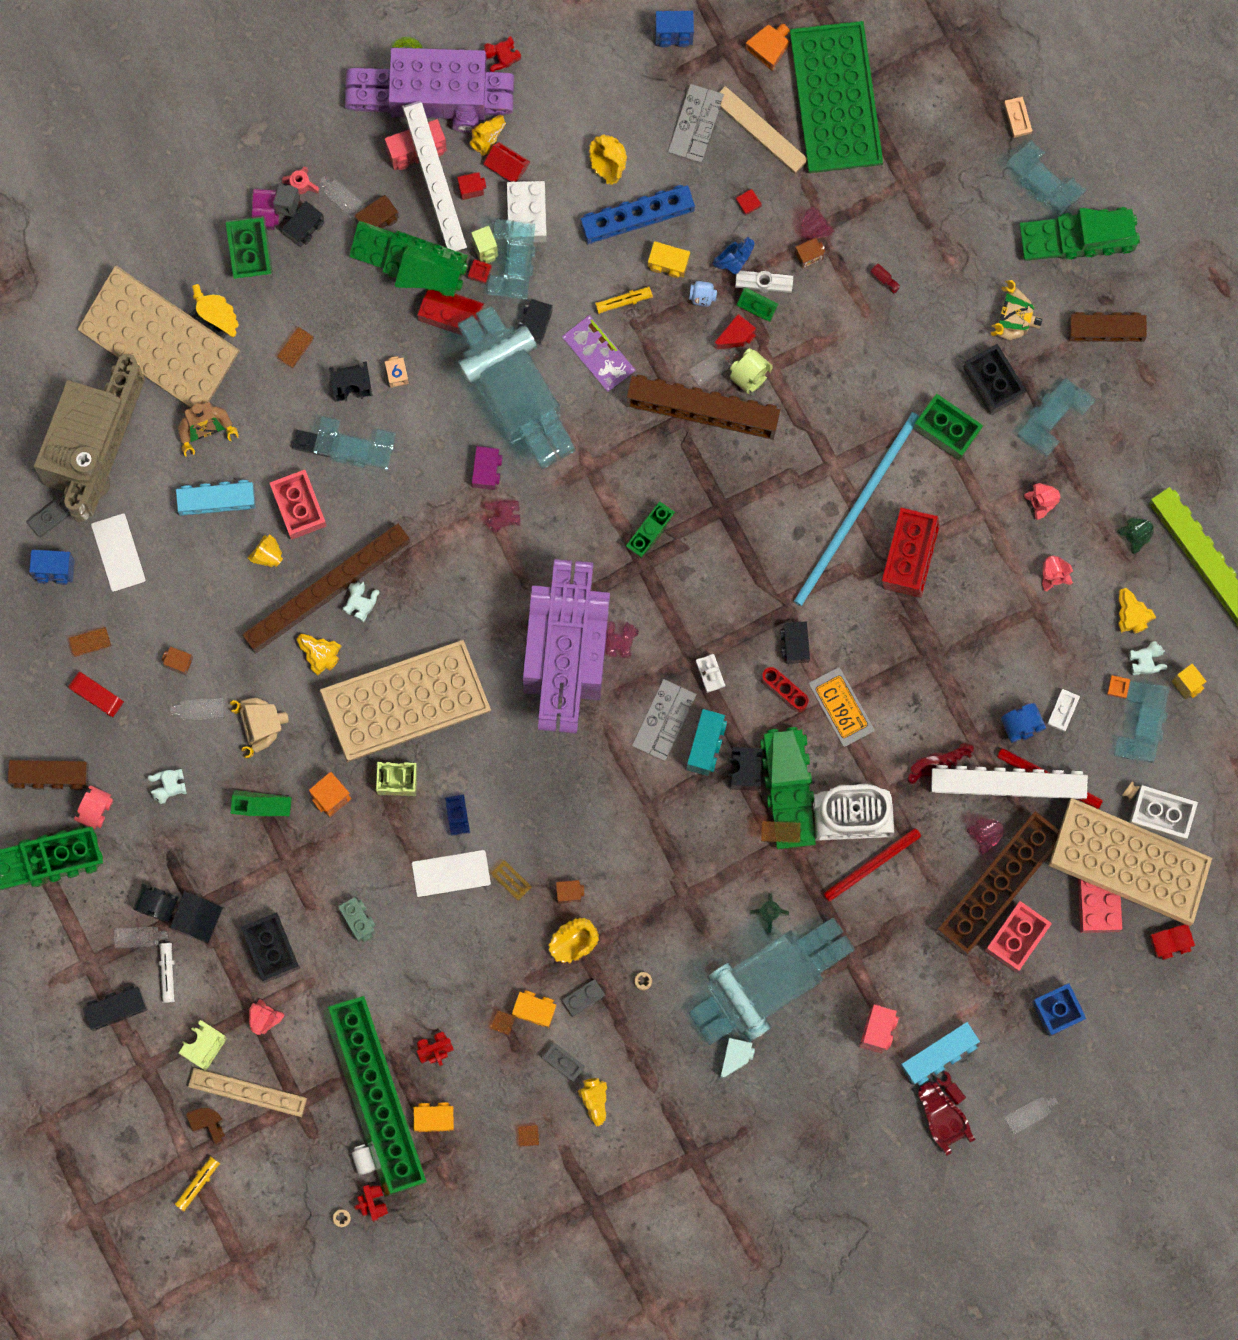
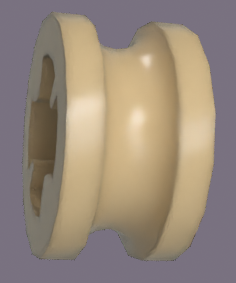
(1130, 791)
(643, 975)
(337, 1221)

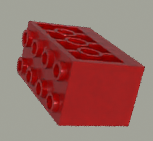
(911, 552)

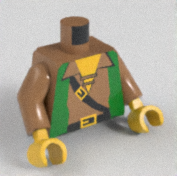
(201, 422)

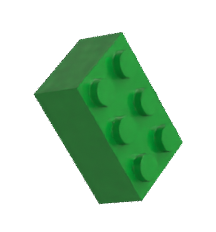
(249, 247)
(948, 427)

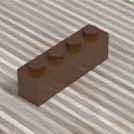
(1107, 327)
(48, 774)

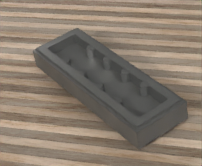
(49, 517)

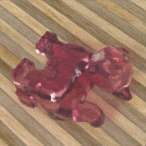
(505, 514)
(620, 642)

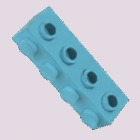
(215, 498)
(940, 1053)

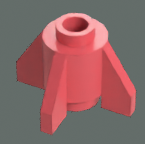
(304, 185)
(1043, 499)
(1056, 572)
(263, 1017)

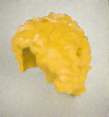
(608, 158)
(573, 940)

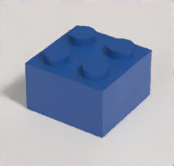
(674, 28)
(52, 566)
(1059, 1010)

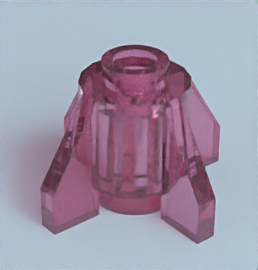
(815, 225)
(987, 833)

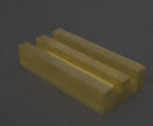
(506, 886)

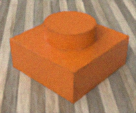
(1118, 687)

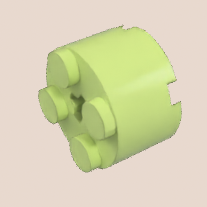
(750, 371)

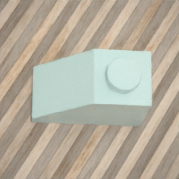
(736, 1056)

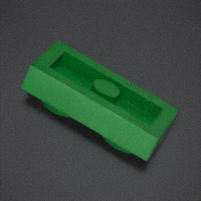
(757, 304)

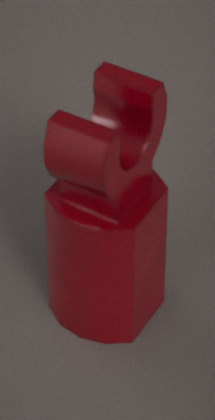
(884, 278)
(952, 1089)

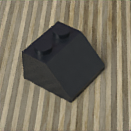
(196, 917)

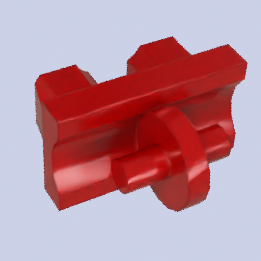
(436, 1051)
(375, 1211)

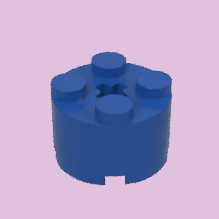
(1023, 723)

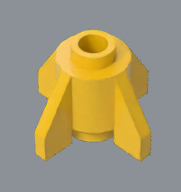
(266, 552)

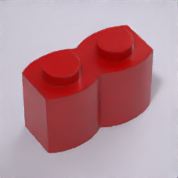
(1172, 941)

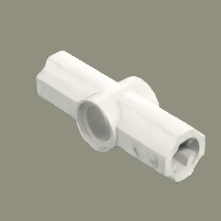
(777, 282)

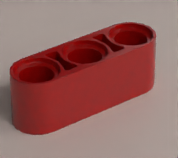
(780, 681)
(95, 694)

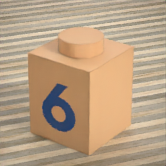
(396, 372)

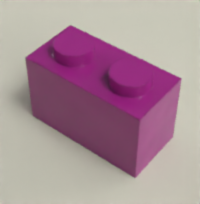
(486, 467)

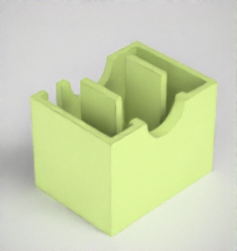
(396, 779)
(205, 1047)

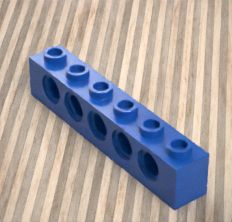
(613, 228)

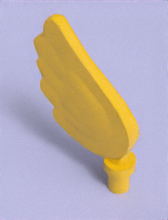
(215, 311)

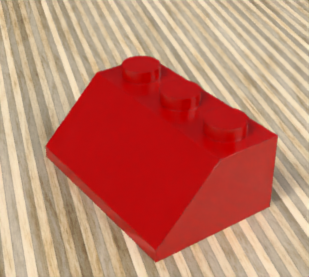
(447, 311)

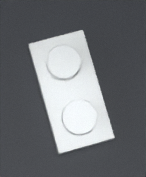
(1063, 710)

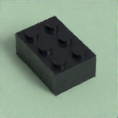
(994, 379)
(270, 947)

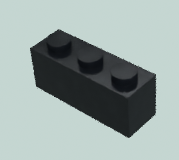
(115, 1008)

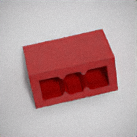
(506, 162)

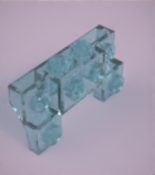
(1042, 181)
(517, 261)
(1054, 407)
(353, 449)
(1149, 722)

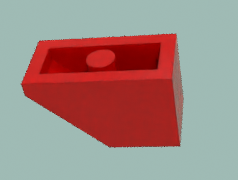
(736, 334)

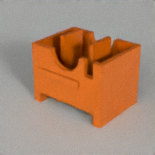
(329, 795)

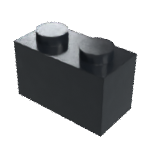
(303, 224)
(536, 319)
(796, 642)

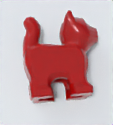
(503, 53)

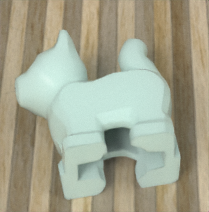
(361, 604)
(1144, 658)
(169, 781)

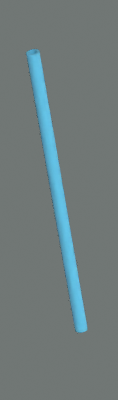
(856, 509)

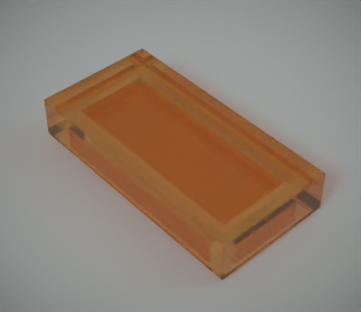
(295, 347)
(90, 642)
(780, 832)

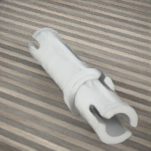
(167, 972)

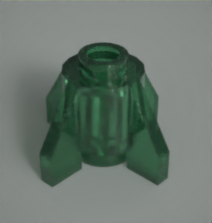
(1137, 532)
(769, 918)

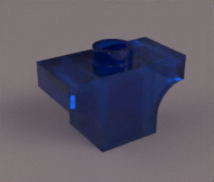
(457, 815)

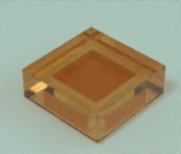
(503, 1023)
(528, 1136)

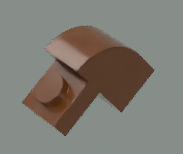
(207, 1118)

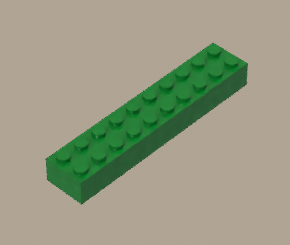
(374, 1096)

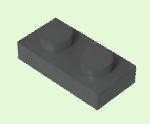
(583, 998)
(563, 1062)

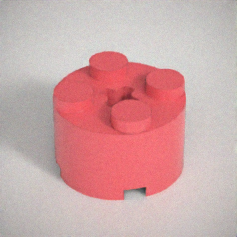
(93, 807)

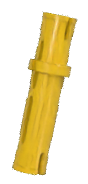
(622, 300)
(211, 1164)

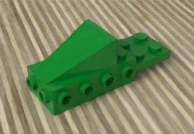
(1080, 235)
(410, 259)
(789, 782)
(50, 858)

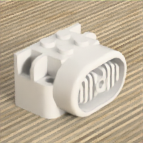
(838, 821)

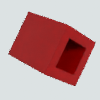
(471, 185)

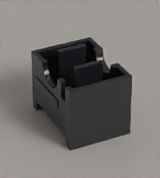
(350, 380)
(749, 768)

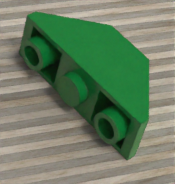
(650, 530)

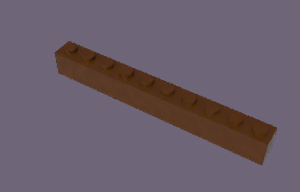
(326, 588)

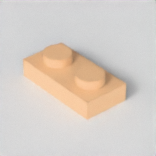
(1018, 117)

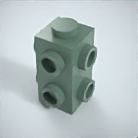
(358, 922)

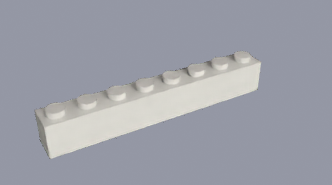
(434, 176)
(1009, 783)

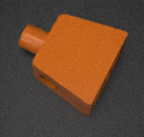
(769, 45)

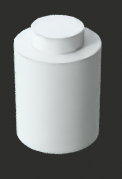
(363, 1160)

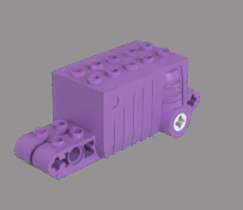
(444, 80)

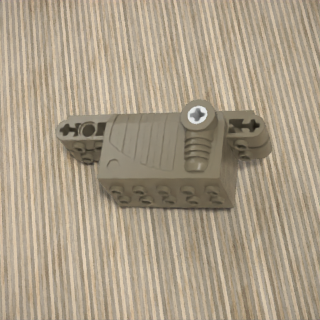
(87, 437)

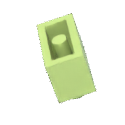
(485, 244)

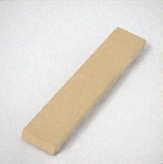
(762, 131)
(247, 1092)

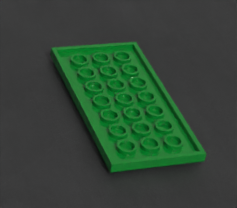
(836, 97)

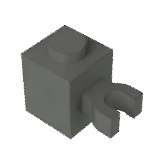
(286, 200)

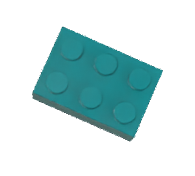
(706, 743)

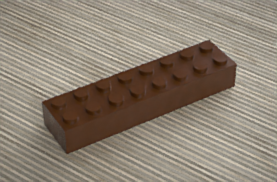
(703, 407)
(999, 884)

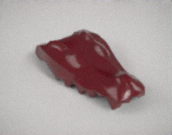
(924, 765)
(945, 1120)

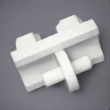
(710, 673)

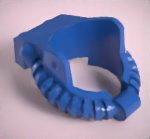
(734, 256)

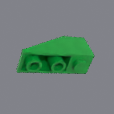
(260, 804)

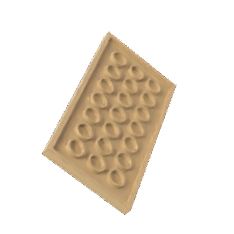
(163, 339)
(405, 700)
(1130, 862)

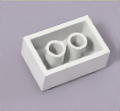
(527, 204)
(1163, 813)

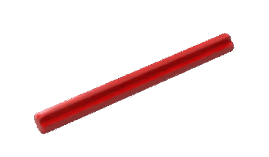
(1021, 763)
(873, 864)

